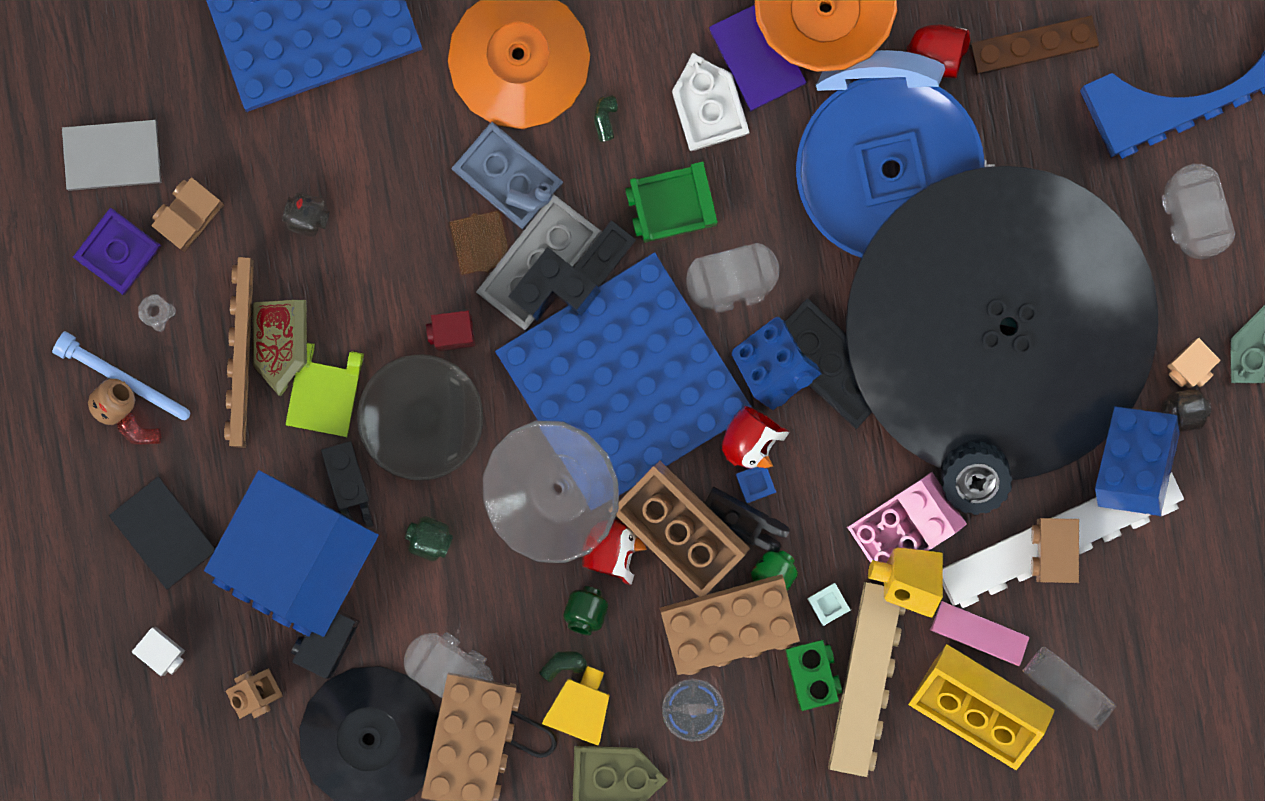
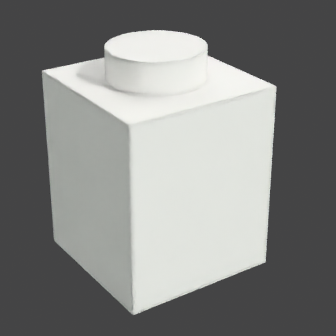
(159, 652)

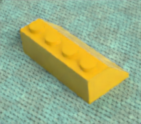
(982, 707)

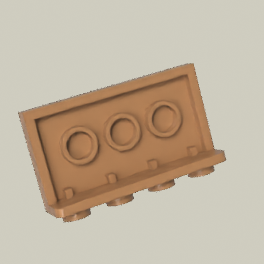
(729, 625)
(470, 740)

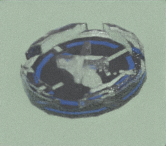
(693, 710)

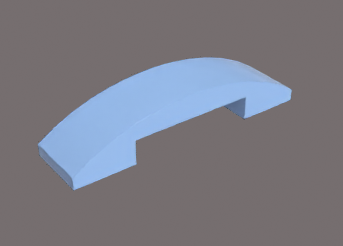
(917, 69)

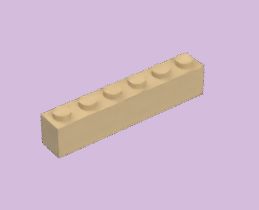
(865, 683)

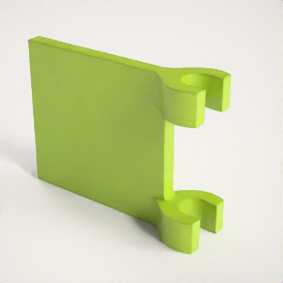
(324, 395)

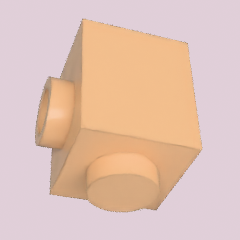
(1193, 365)

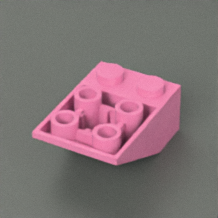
(910, 520)

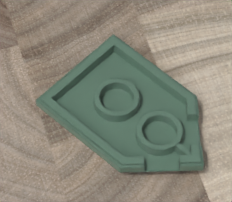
(1249, 351)

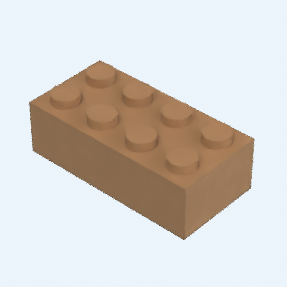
(681, 529)

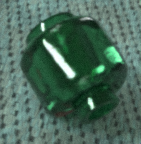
(428, 538)

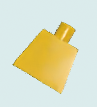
(911, 579)
(580, 708)

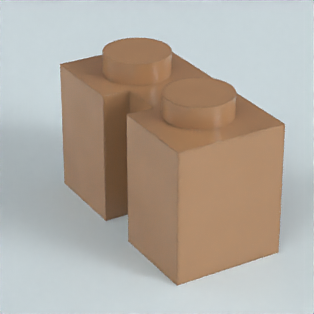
(187, 214)
(1056, 550)

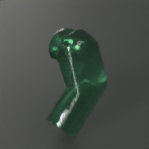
(602, 119)

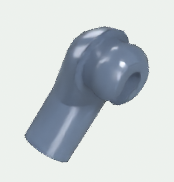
(531, 201)

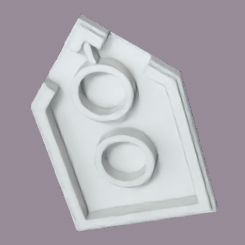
(708, 104)

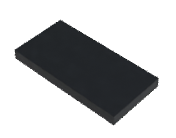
(827, 347)

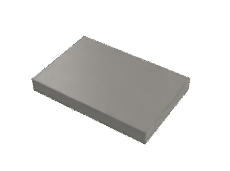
(111, 155)

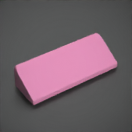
(980, 633)

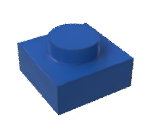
(755, 484)

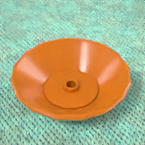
(829, 39)
(526, 89)

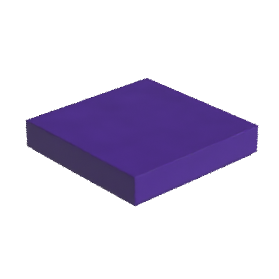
(117, 251)

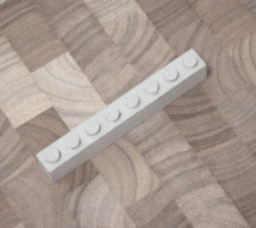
(1012, 556)

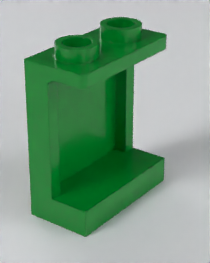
(672, 203)

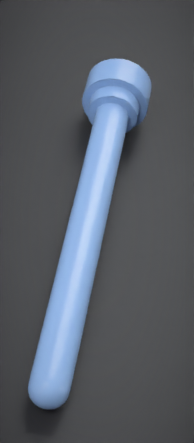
(68, 347)

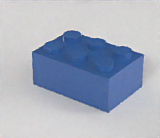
(1137, 461)

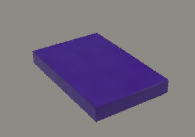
(755, 66)

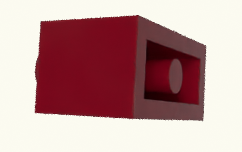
(451, 331)

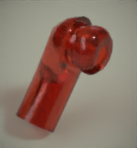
(137, 435)

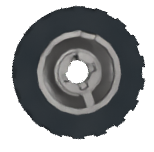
(984, 463)

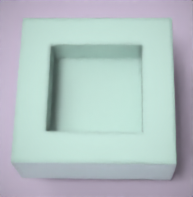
(828, 604)

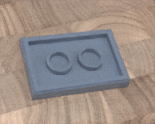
(500, 164)

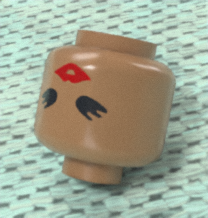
(111, 401)

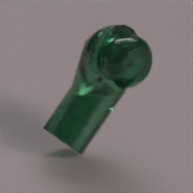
(563, 661)

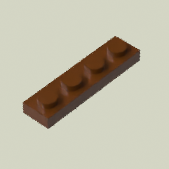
(1034, 45)

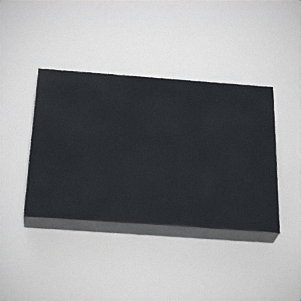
(162, 533)

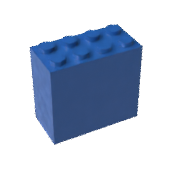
(290, 555)

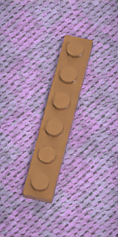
(239, 366)

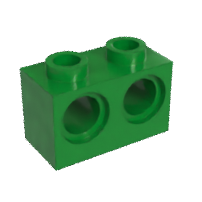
(805, 677)

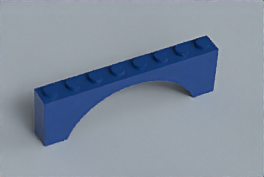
(1132, 117)

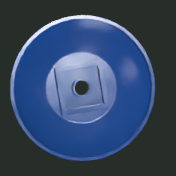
(862, 131)

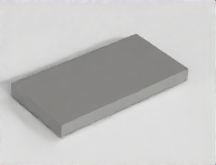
(553, 227)

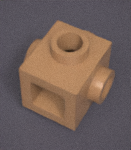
(253, 693)

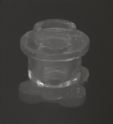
(165, 312)

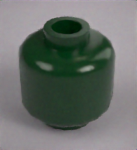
(585, 610)

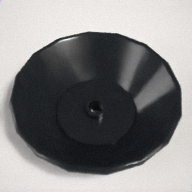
(373, 703)

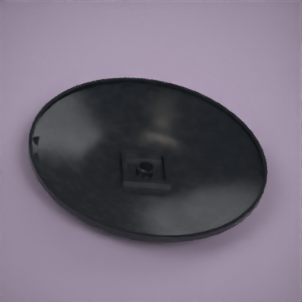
(960, 263)

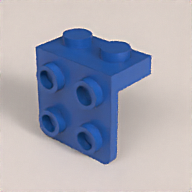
(774, 364)

